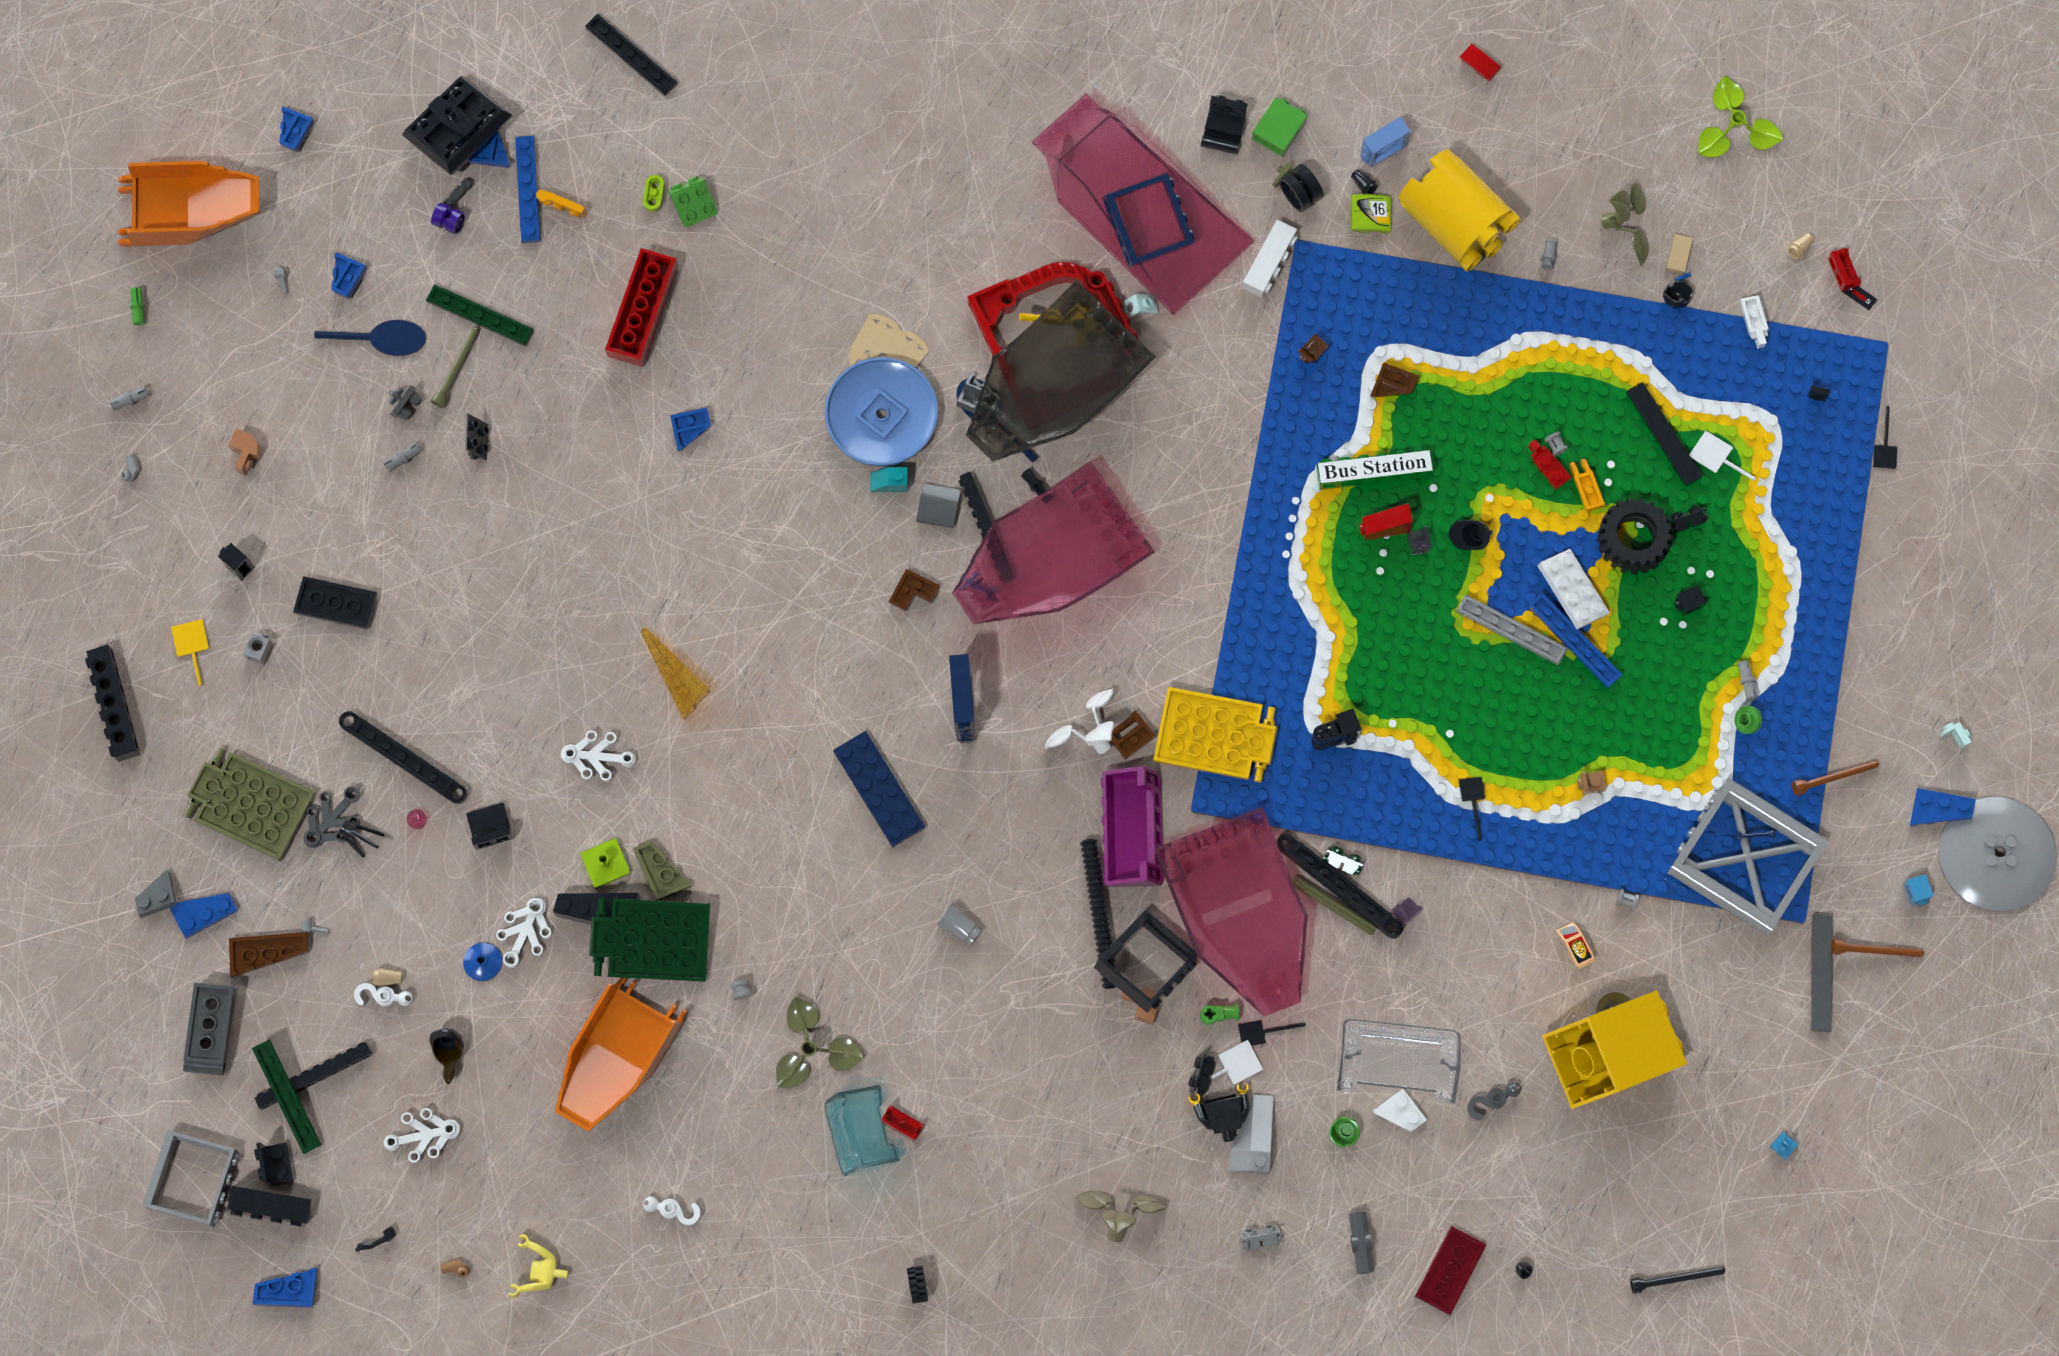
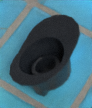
(1470, 534)

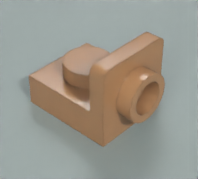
(1591, 782)

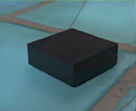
(1818, 393)

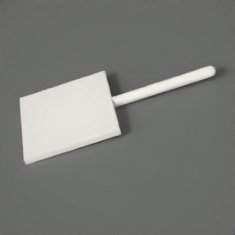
(1713, 452)
(1239, 1063)

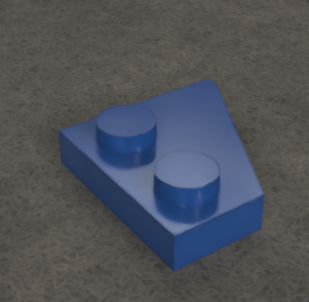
(294, 128)
(346, 275)
(689, 426)

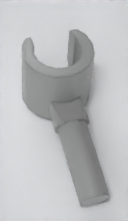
(281, 273)
(307, 927)

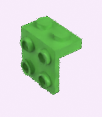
(692, 201)

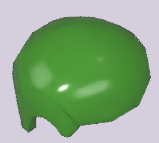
(1344, 1132)

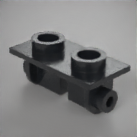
(1694, 515)
(1203, 1066)

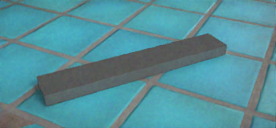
(1821, 973)

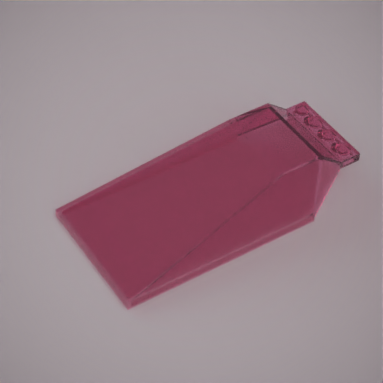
(1101, 153)

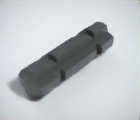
(457, 192)

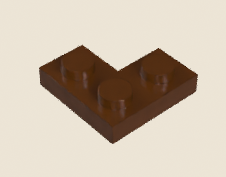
(911, 585)

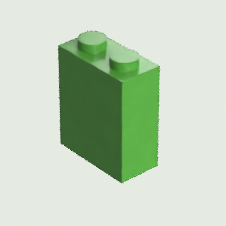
(1279, 126)

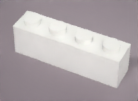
(1270, 258)

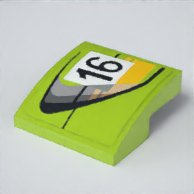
(1370, 213)

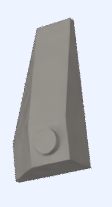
(1253, 1142)

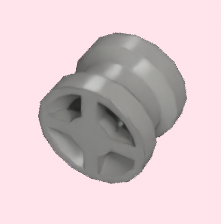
(741, 989)

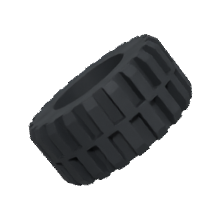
(1642, 513)

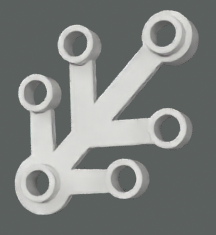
(595, 756)
(525, 929)
(425, 1135)

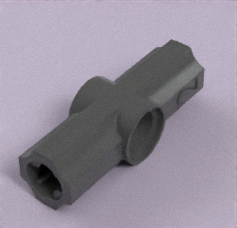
(1361, 1242)

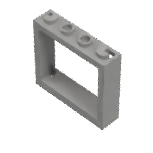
(161, 1169)

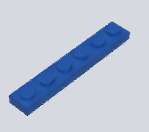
(527, 189)
(1574, 640)

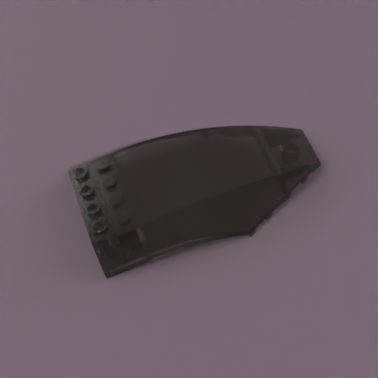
(1055, 376)

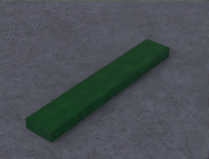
(480, 315)
(286, 1096)

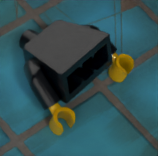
(1223, 1112)

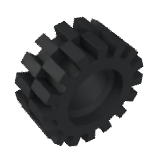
(917, 1284)

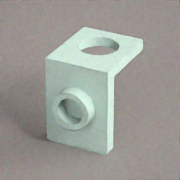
(1141, 304)

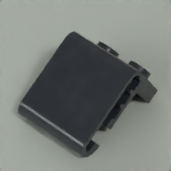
(1224, 124)

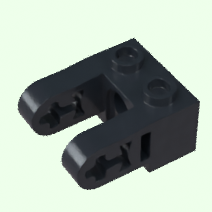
(1343, 730)

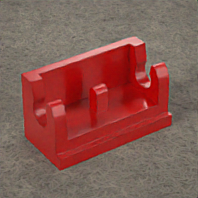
(1843, 269)
(901, 1123)

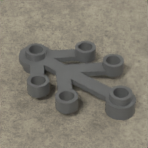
(329, 819)

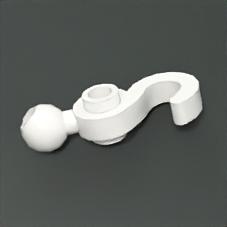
(384, 996)
(670, 1209)

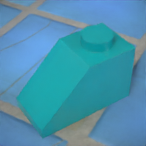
(889, 480)

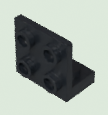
(489, 826)
(274, 1164)

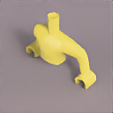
(541, 1271)

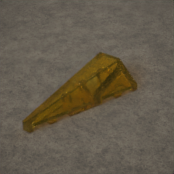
(681, 682)

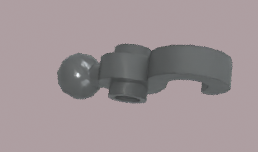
(1495, 1099)

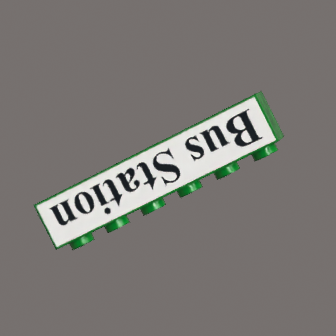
(1374, 469)

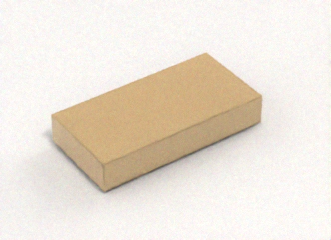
(1679, 254)

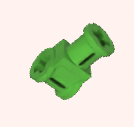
(1220, 1013)

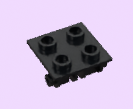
(476, 437)

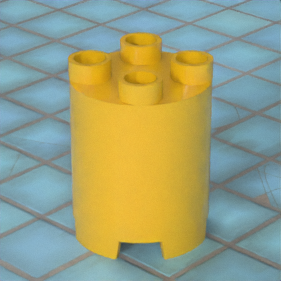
(1458, 210)

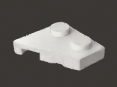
(1401, 1111)

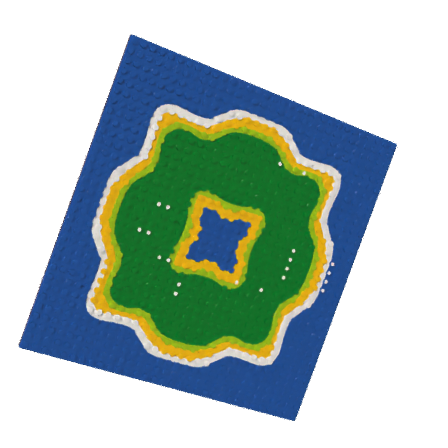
(1368, 627)

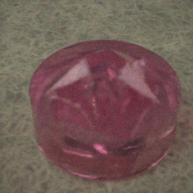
(416, 819)

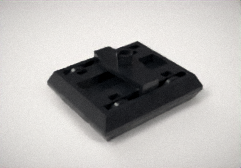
(453, 121)

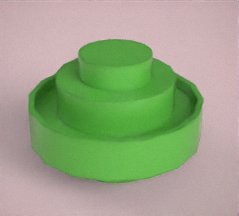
(1748, 719)

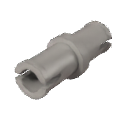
(128, 398)
(402, 457)
(1747, 680)

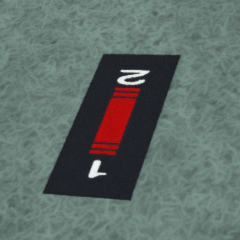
(1861, 297)

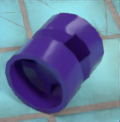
(448, 218)

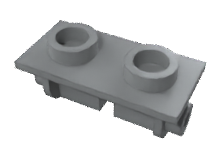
(1253, 1237)

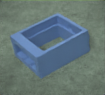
(1385, 142)

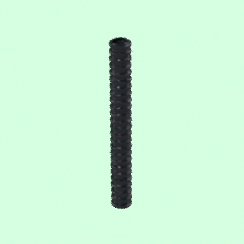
(1098, 902)

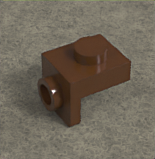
(1313, 349)

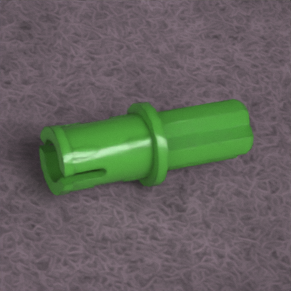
(137, 306)

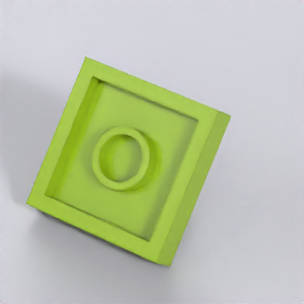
(605, 863)

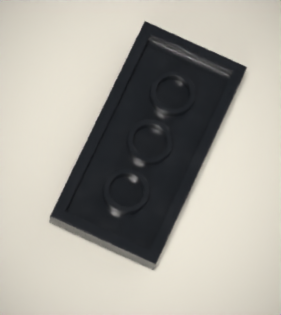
(335, 602)

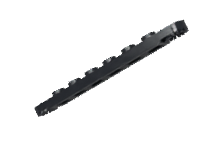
(402, 757)
(1340, 886)

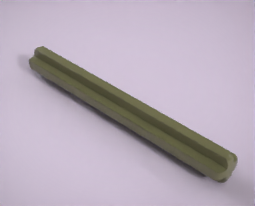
(1333, 905)

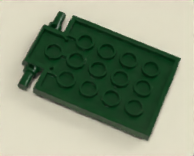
(651, 939)

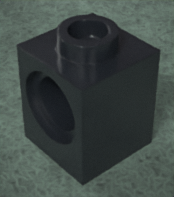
(1689, 601)

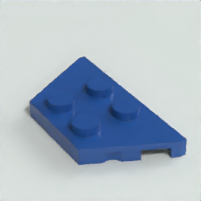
(491, 153)

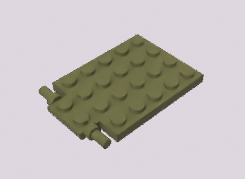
(248, 803)

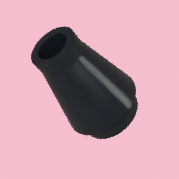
(1365, 183)

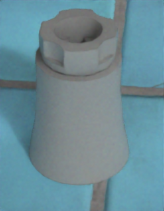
(959, 925)

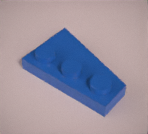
(202, 913)
(289, 1291)

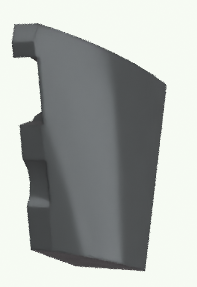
(969, 396)

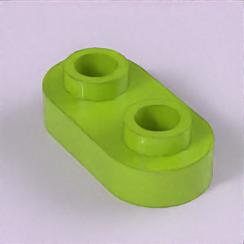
(653, 194)

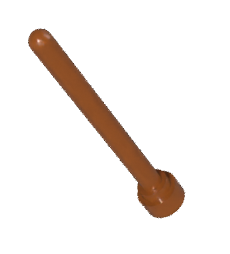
(1800, 787)
(1839, 947)

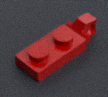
(1548, 465)

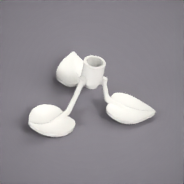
(1098, 737)

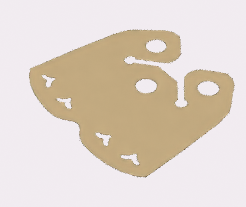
(889, 341)

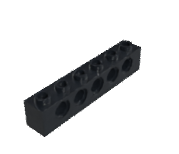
(129, 747)

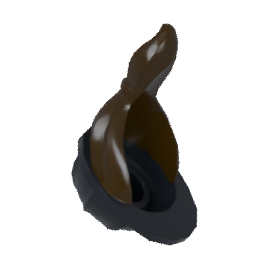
(447, 1049)

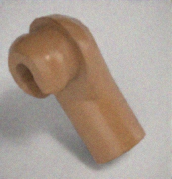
(457, 1267)

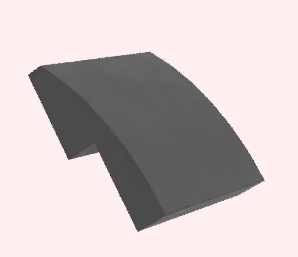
(938, 506)

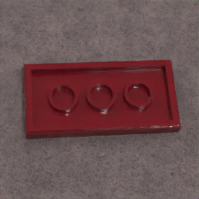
(1450, 1270)

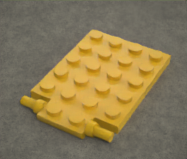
(1215, 734)

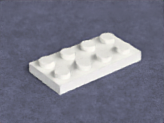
(1573, 589)

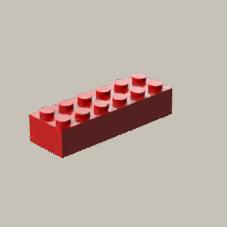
(641, 307)

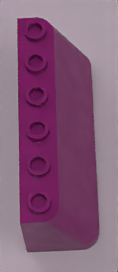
(1131, 827)

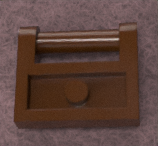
(1135, 738)

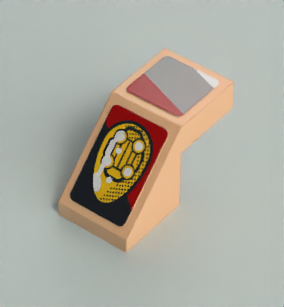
(1576, 945)

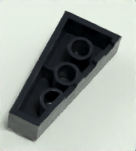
(583, 906)
(268, 1205)

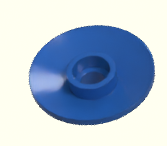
(489, 968)

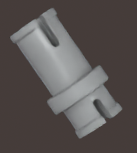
(1548, 257)

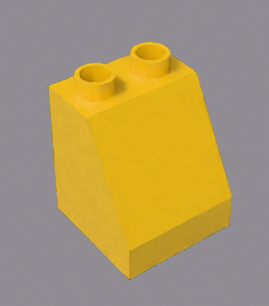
(1615, 1049)

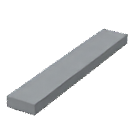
(1511, 630)

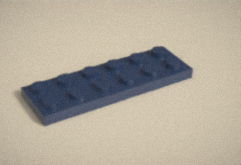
(879, 789)

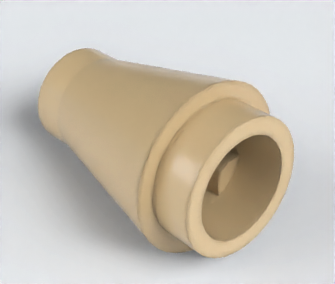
(1799, 247)
(386, 977)

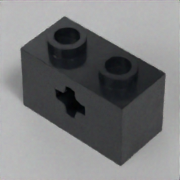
(235, 561)

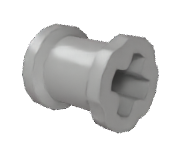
(1556, 444)
(1620, 901)

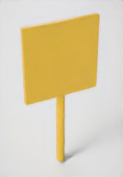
(190, 639)

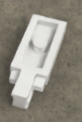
(1755, 319)

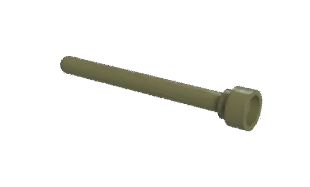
(440, 398)

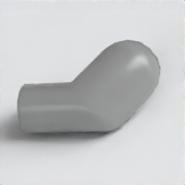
(132, 470)

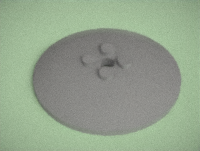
(1995, 881)

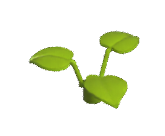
(1730, 95)

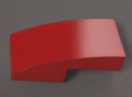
(1480, 62)

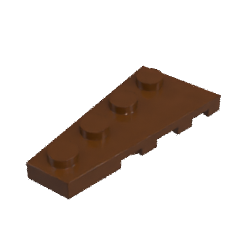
(261, 951)

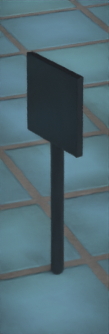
(1885, 455)
(1471, 790)
(1255, 1034)

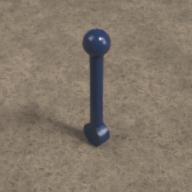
(1738, 836)

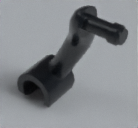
(388, 1233)

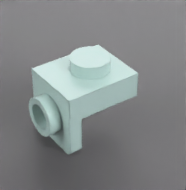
(1960, 734)

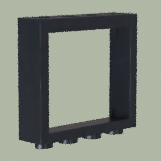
(1168, 938)

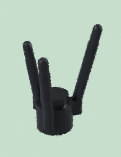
(350, 830)

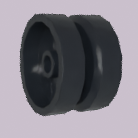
(1301, 188)

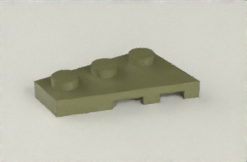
(659, 872)

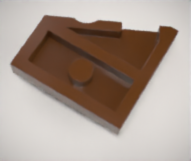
(1393, 382)

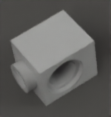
(261, 655)

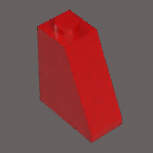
(1386, 523)

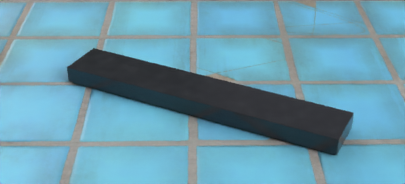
(631, 54)
(1664, 434)

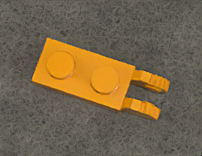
(560, 203)
(1587, 487)

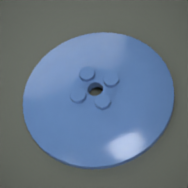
(874, 387)

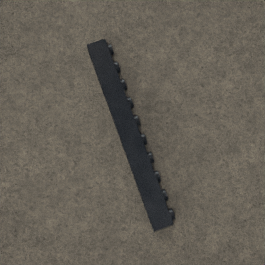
(976, 503)
(319, 1073)

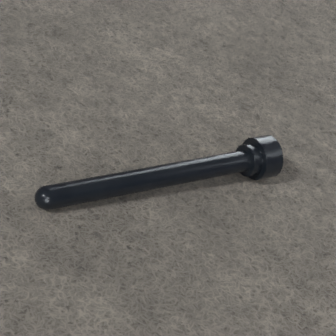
(1638, 1285)

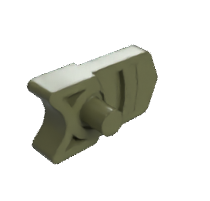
(1286, 169)

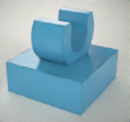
(1784, 1145)

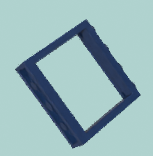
(1120, 229)
(962, 698)

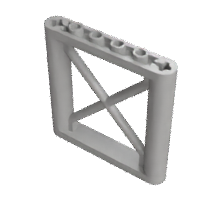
(1739, 797)

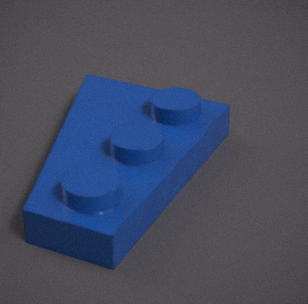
(1940, 807)

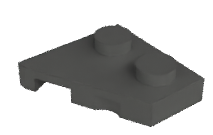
(156, 896)

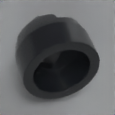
(1523, 1270)

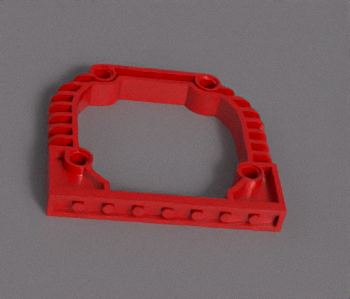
(989, 307)

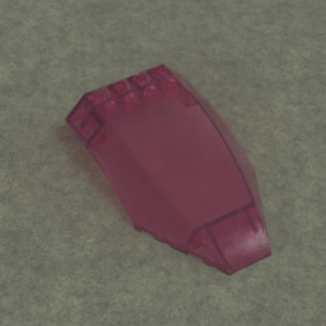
(1056, 552)
(1240, 908)

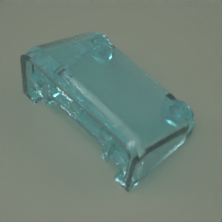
(857, 1130)

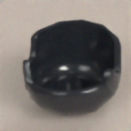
(1678, 294)

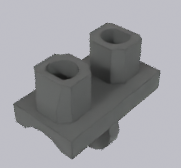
(400, 410)

